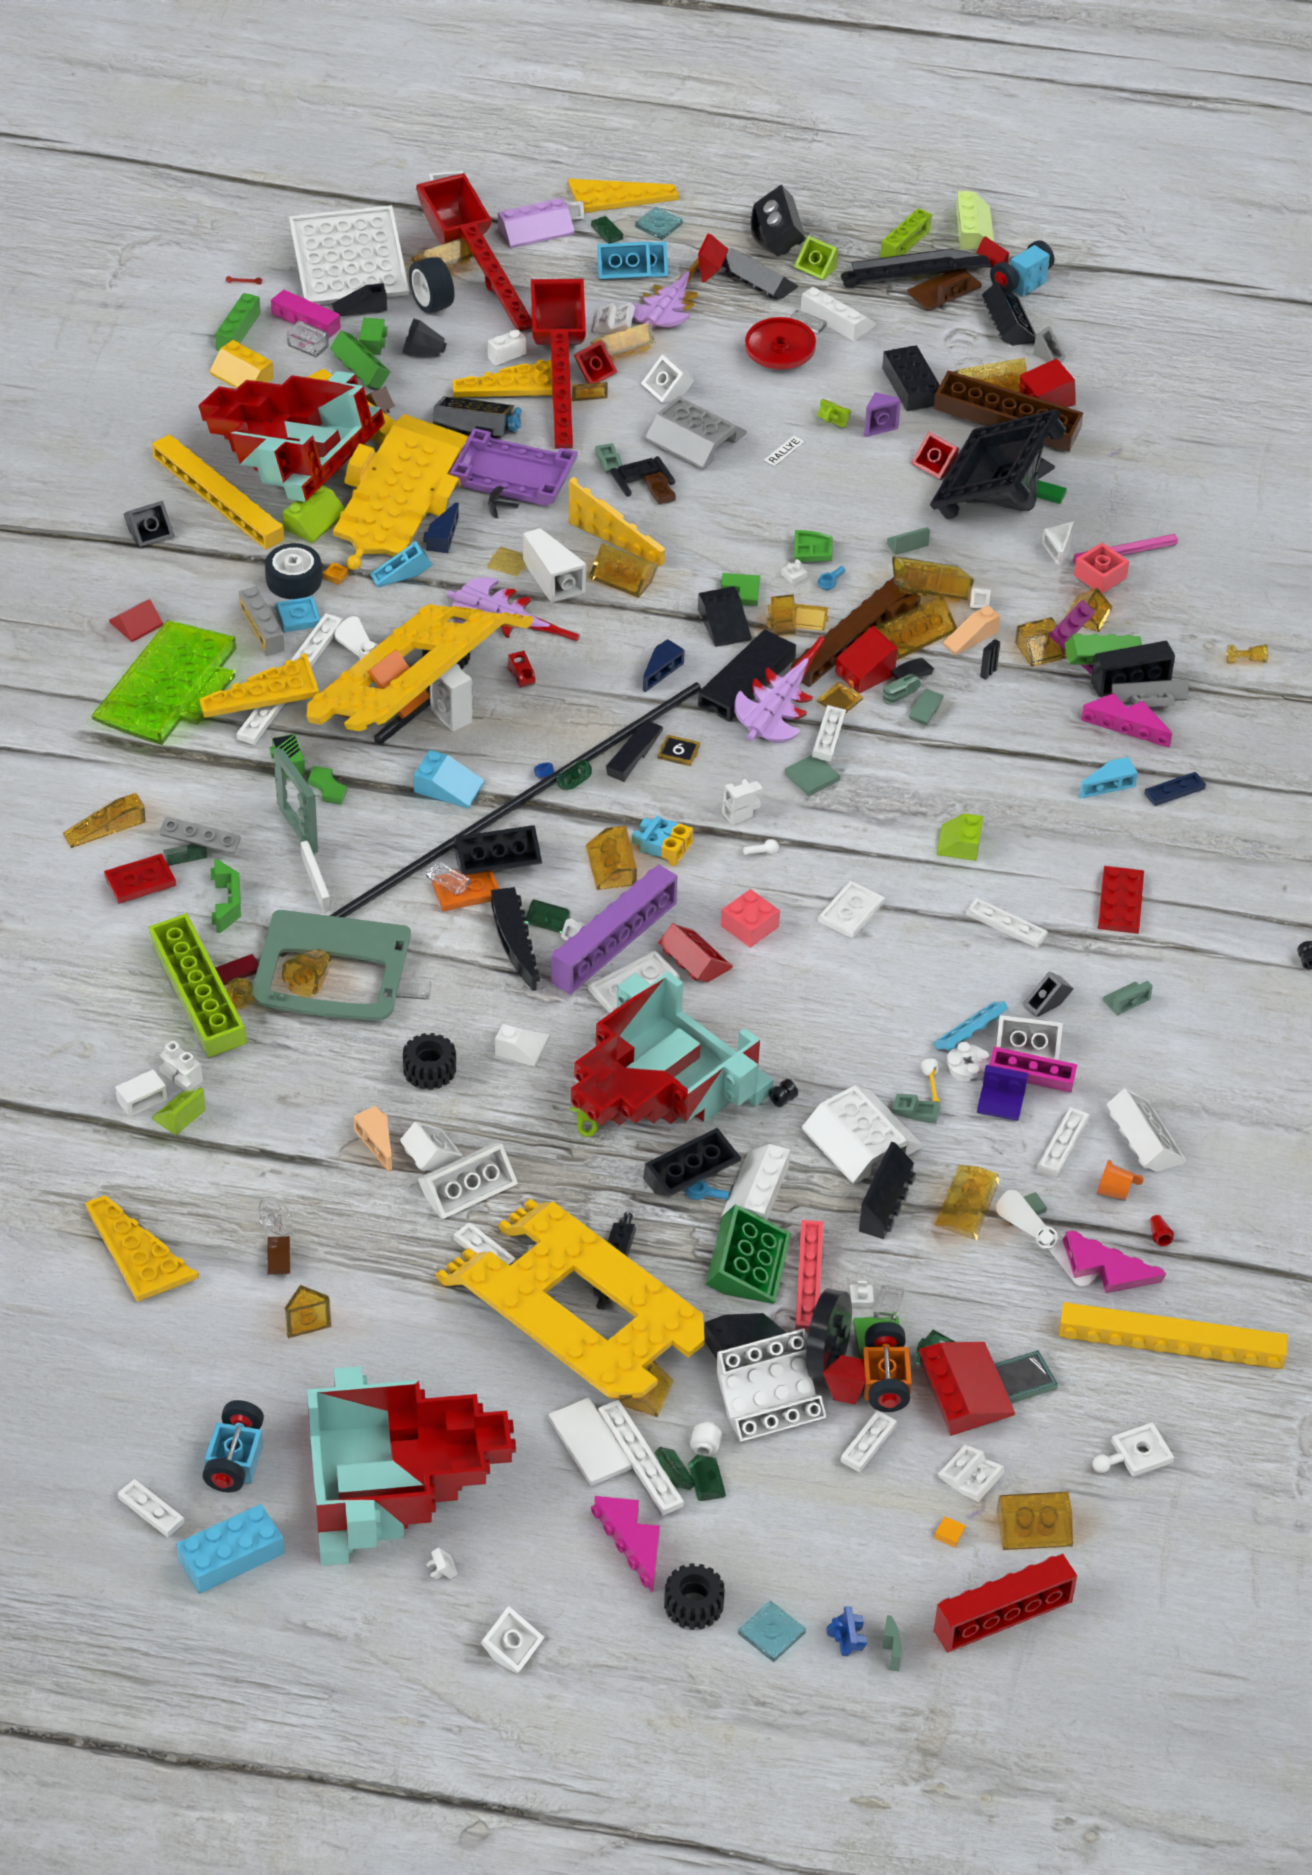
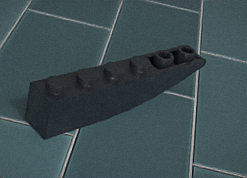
(514, 933)

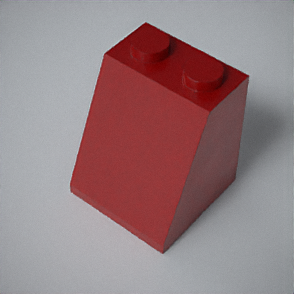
(1050, 383)
(867, 661)

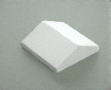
(511, 1640)

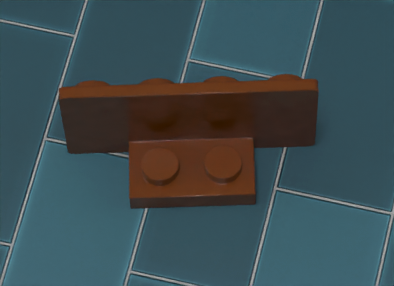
(943, 288)

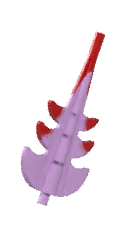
(476, 595)
(765, 717)

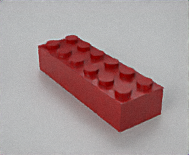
(1005, 1602)

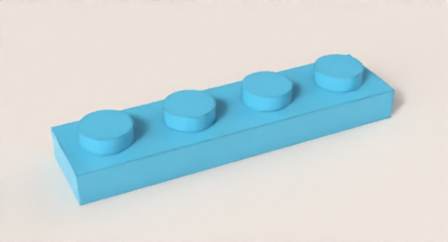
(966, 1028)

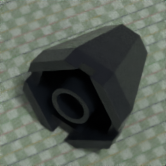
(423, 341)

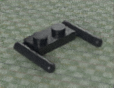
(637, 470)

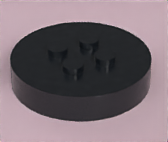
(828, 1331)

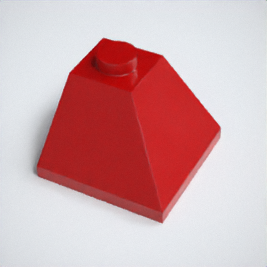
(595, 363)

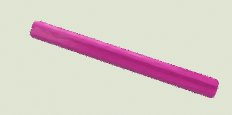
(1140, 546)

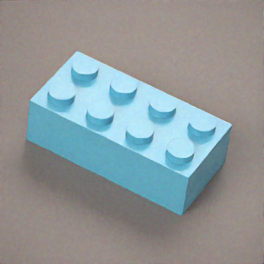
(230, 1548)

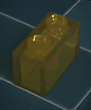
(782, 615)

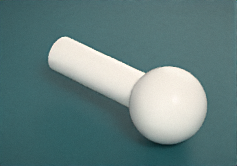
(770, 846)

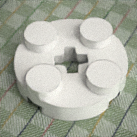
(971, 1053)

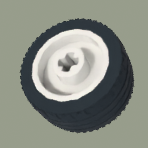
(431, 284)
(293, 571)

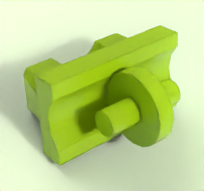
(834, 413)

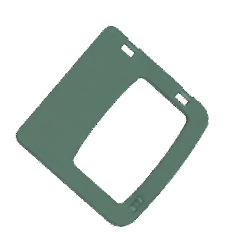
(338, 937)

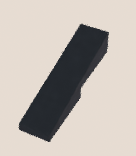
(631, 752)

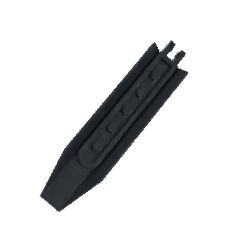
(912, 266)

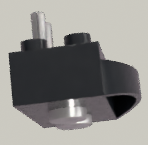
(778, 221)

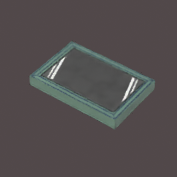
(1026, 1376)

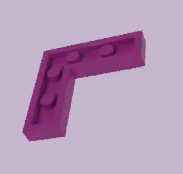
(1071, 625)

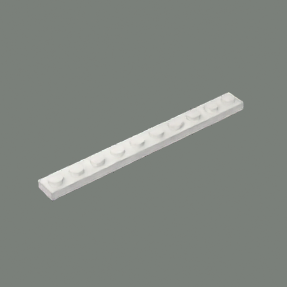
(313, 647)

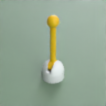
(930, 1068)

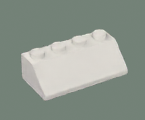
(838, 315)
(1145, 1131)
(468, 1180)
(760, 1180)

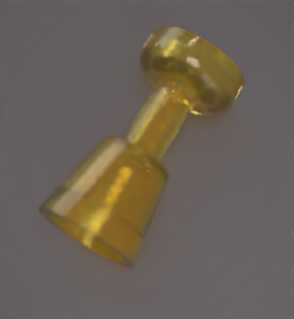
(1255, 653)

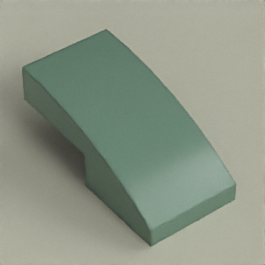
(608, 457)
(926, 706)
(910, 1107)
(892, 1642)

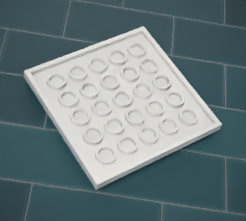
(347, 251)

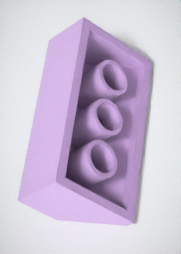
(535, 223)

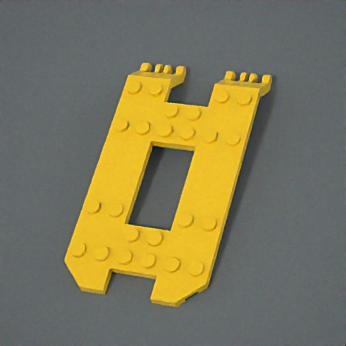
(425, 630)
(569, 1246)

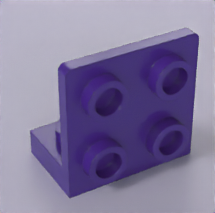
(1002, 1093)

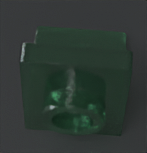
(933, 1338)

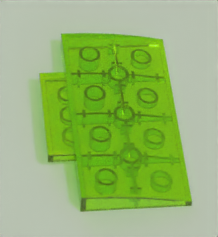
(168, 681)

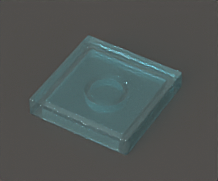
(658, 223)
(772, 1631)

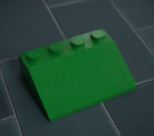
(748, 1256)

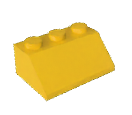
(238, 363)

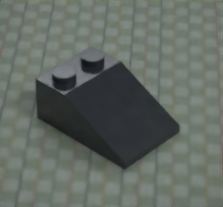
(724, 616)

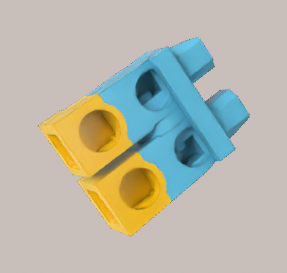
(663, 839)

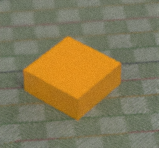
(336, 573)
(950, 1531)

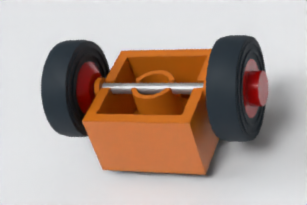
(886, 1367)

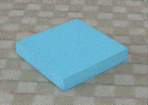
(298, 614)

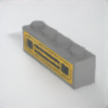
(261, 621)

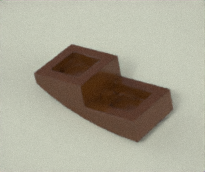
(659, 488)
(902, 606)
(278, 1255)

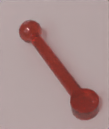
(229, 279)

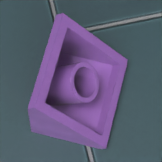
(882, 414)

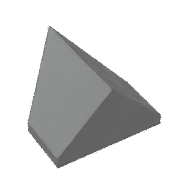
(1047, 346)

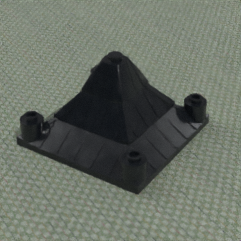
(999, 465)

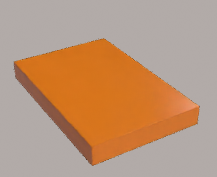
(389, 669)
(476, 893)

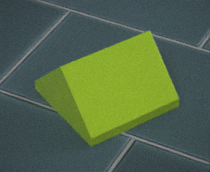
(817, 258)
(181, 1110)

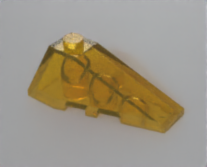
(107, 820)

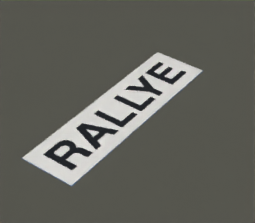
(784, 450)

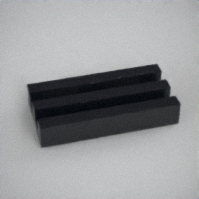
(990, 659)

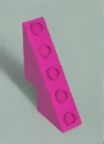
(1134, 720)
(1115, 1269)
(635, 1540)

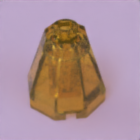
(306, 972)

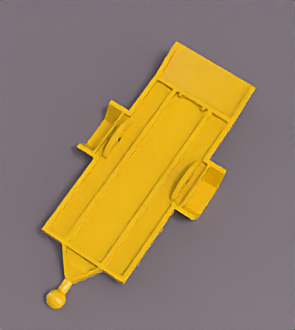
(398, 487)

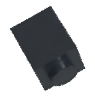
(1048, 994)

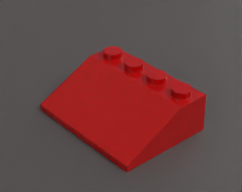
(965, 1385)

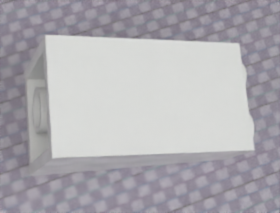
(553, 566)

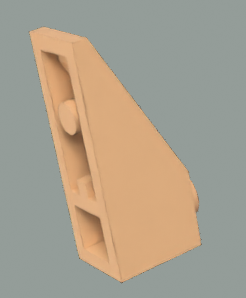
(975, 629)
(373, 1130)

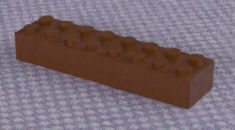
(993, 404)

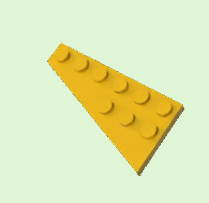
(607, 195)
(510, 381)
(608, 524)
(268, 688)
(139, 1255)

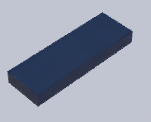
(1175, 788)

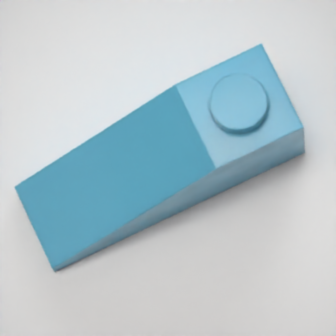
(404, 565)
(1112, 777)

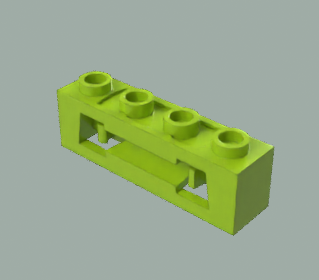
(905, 234)

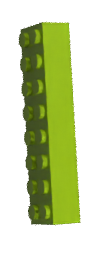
(197, 985)

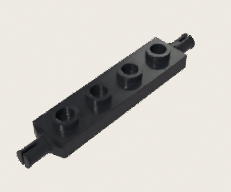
(620, 1238)

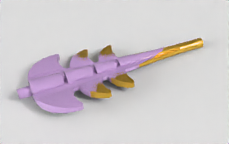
(666, 307)

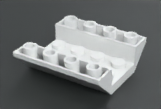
(857, 1131)
(768, 1385)

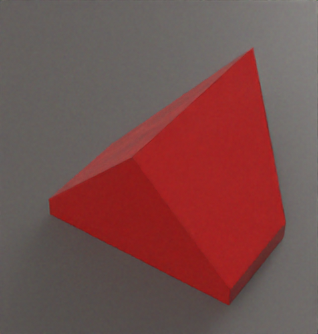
(846, 1379)

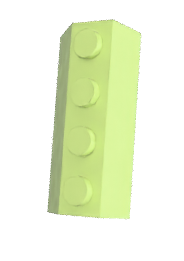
(972, 219)

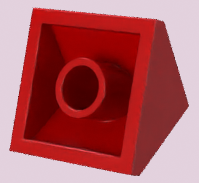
(711, 257)
(935, 455)
(137, 620)

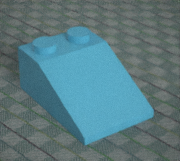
(446, 780)

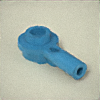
(514, 421)
(828, 580)
(701, 1190)

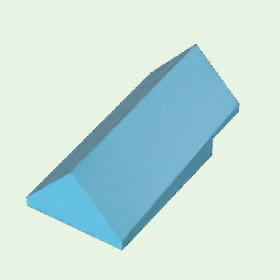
(632, 260)

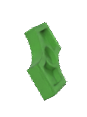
(323, 780)

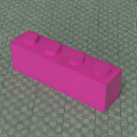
(295, 309)
(1040, 1070)

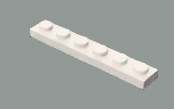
(641, 1458)

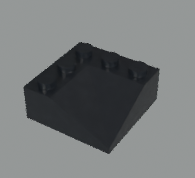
(737, 1330)

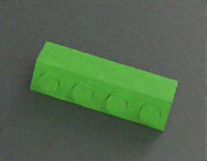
(238, 320)
(360, 360)
(1082, 648)

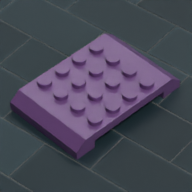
(522, 470)

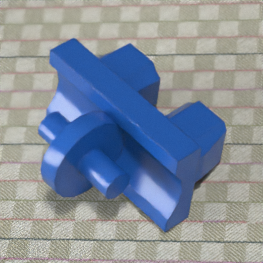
(844, 1631)

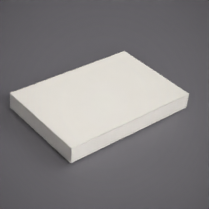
(851, 909)

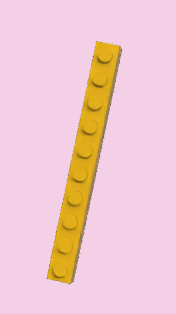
(218, 492)
(1173, 1335)

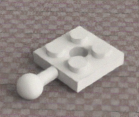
(1136, 1461)

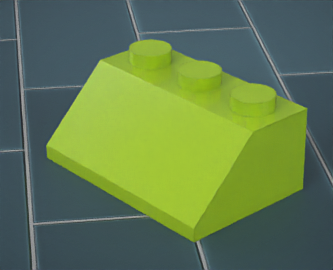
(315, 516)

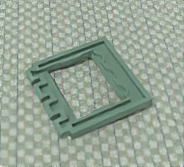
(306, 826)

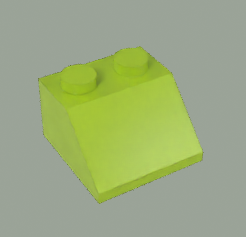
(961, 837)

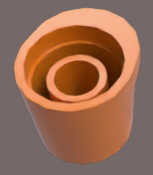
(1117, 1181)

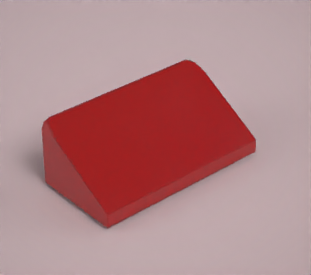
(993, 251)

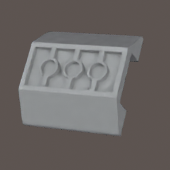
(691, 432)

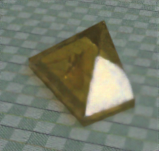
(590, 391)

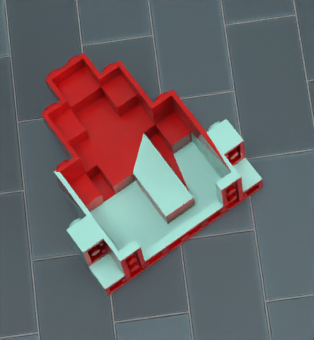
(311, 431)
(662, 1062)
(392, 1455)

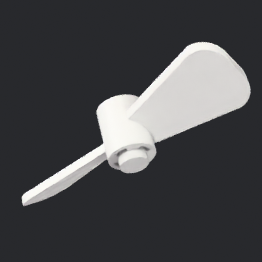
(353, 636)
(1018, 1212)

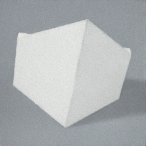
(1058, 541)

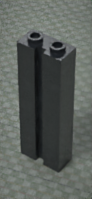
(738, 675)

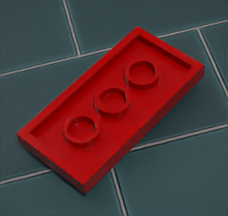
(1121, 899)

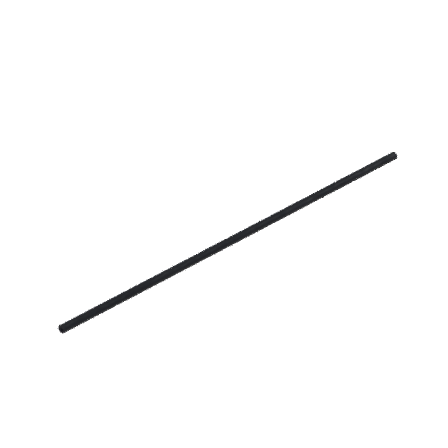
(511, 805)

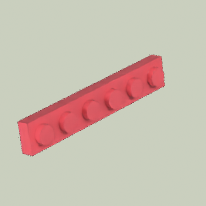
(809, 1272)

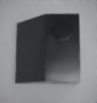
(149, 524)

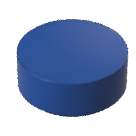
(544, 769)

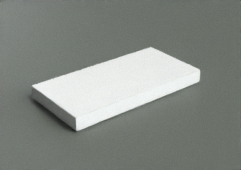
(648, 967)
(589, 1441)

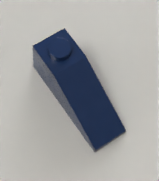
(442, 530)
(664, 661)

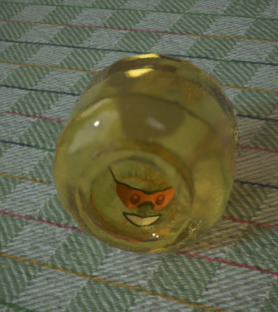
(240, 992)

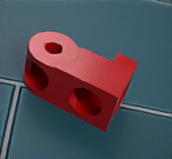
(521, 670)

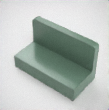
(909, 541)
(1128, 997)

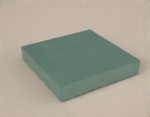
(812, 775)

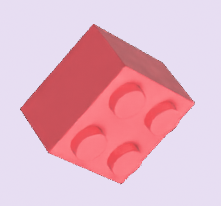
(1101, 568)
(750, 918)

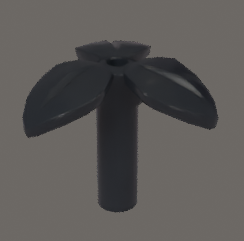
(494, 500)

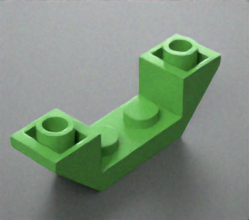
(226, 913)

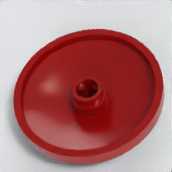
(780, 343)

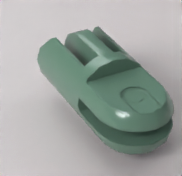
(900, 688)

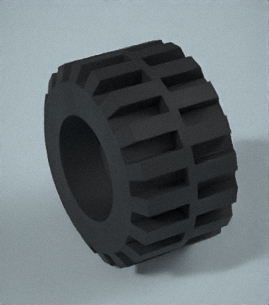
(433, 1049)
(694, 1612)

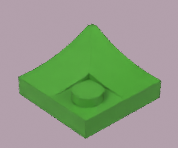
(812, 546)

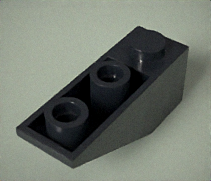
(364, 300)

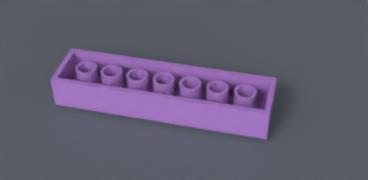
(613, 929)

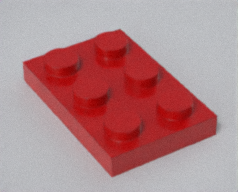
(140, 878)

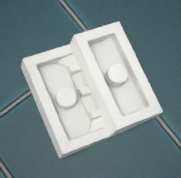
(613, 319)
(971, 1473)

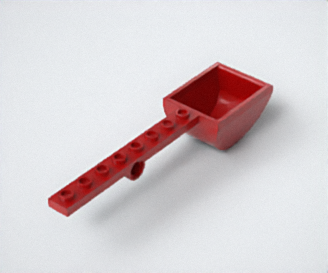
(458, 213)
(559, 322)

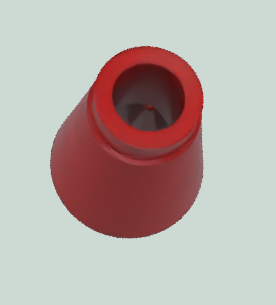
(1161, 1231)

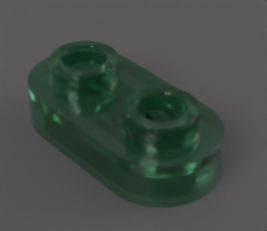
(572, 775)

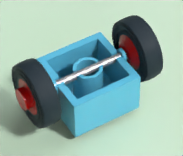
(1026, 270)
(234, 1447)

